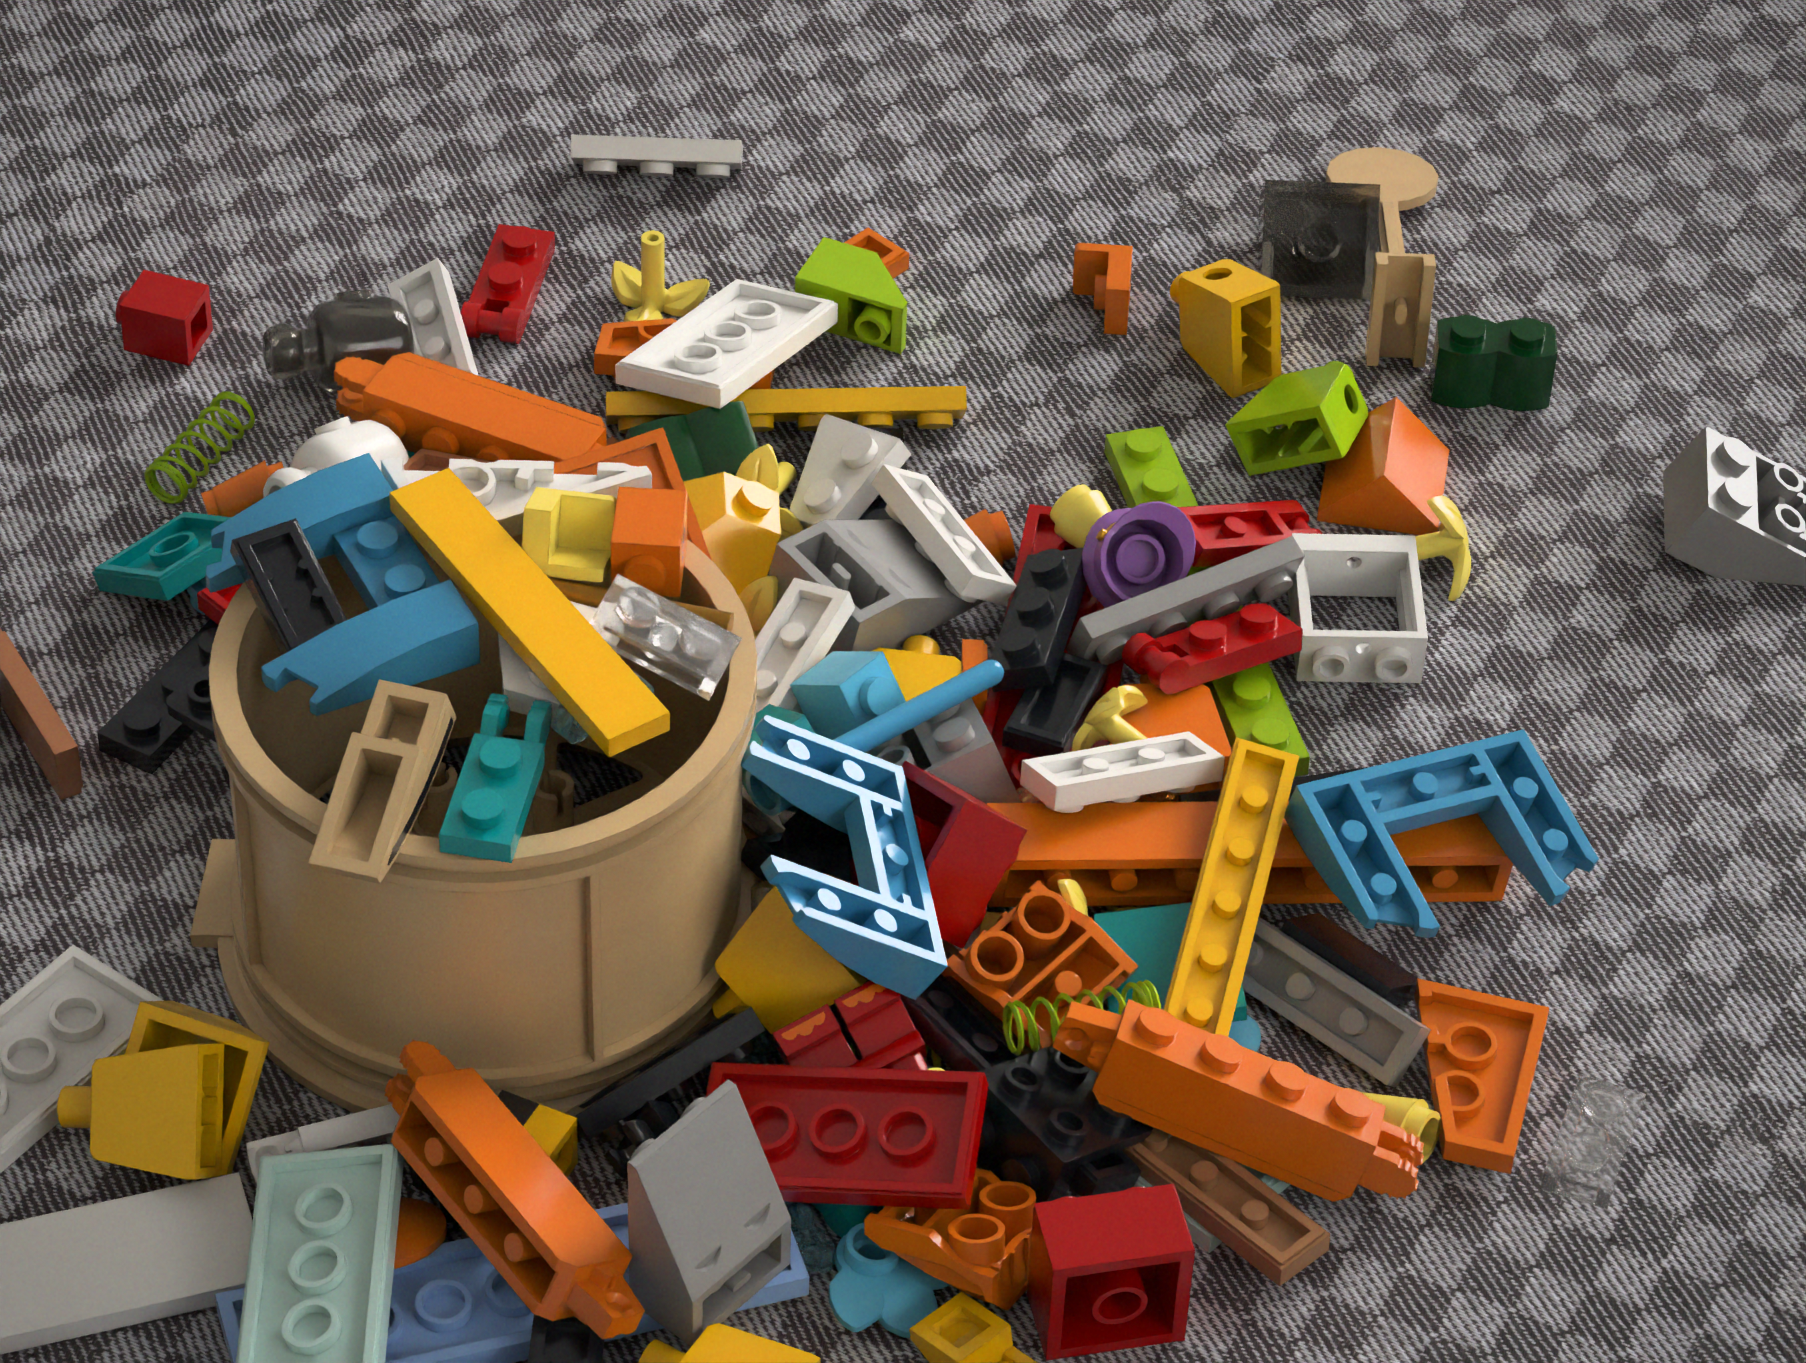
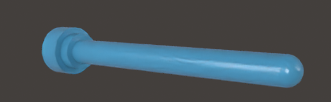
(895, 723)

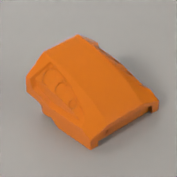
(1041, 952)
(972, 1249)

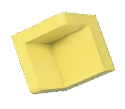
(569, 533)

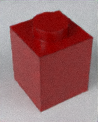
(165, 317)

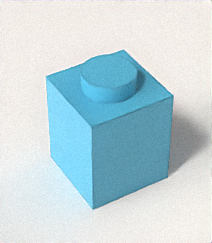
(846, 691)

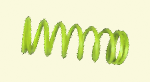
(161, 462)
(1143, 993)

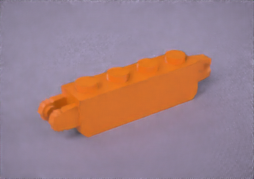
(462, 412)
(1240, 1102)
(509, 1195)

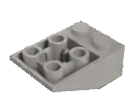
(1735, 512)
(889, 581)
(957, 751)
(704, 1217)

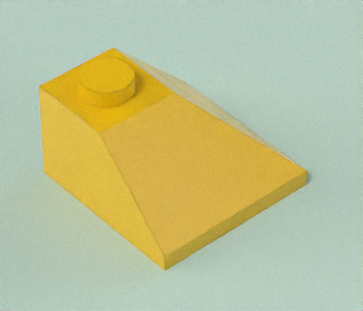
(737, 524)
(175, 1024)

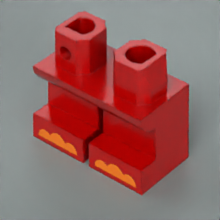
(874, 1023)

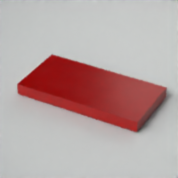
(864, 1131)

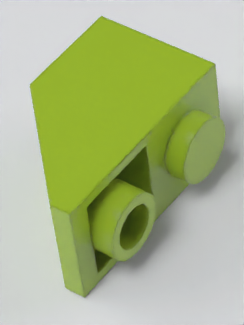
(867, 296)

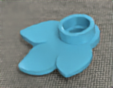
(878, 1286)

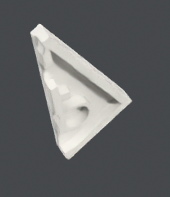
(508, 484)

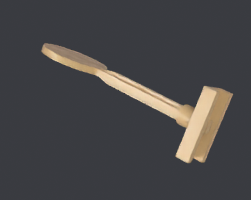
(1400, 279)

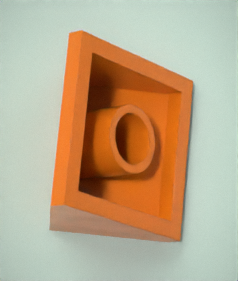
(1387, 475)

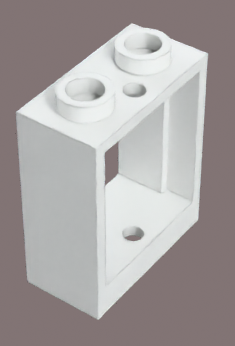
(1385, 569)

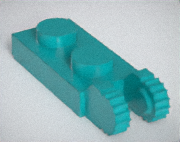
(496, 784)

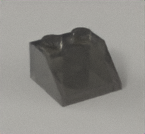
(1319, 237)

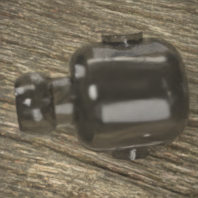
(338, 328)

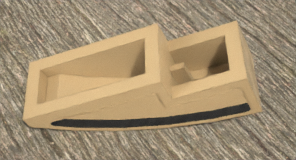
(383, 781)

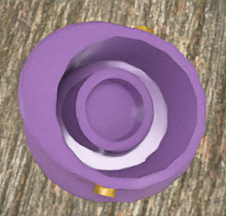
(1137, 551)

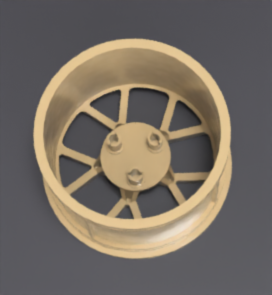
(524, 969)

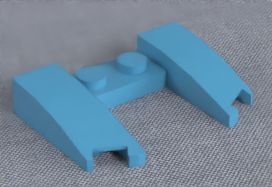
(413, 621)
(1350, 817)
(890, 920)

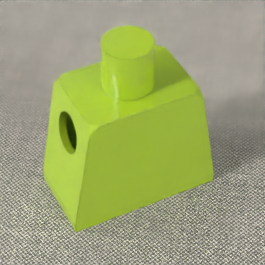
(1318, 417)

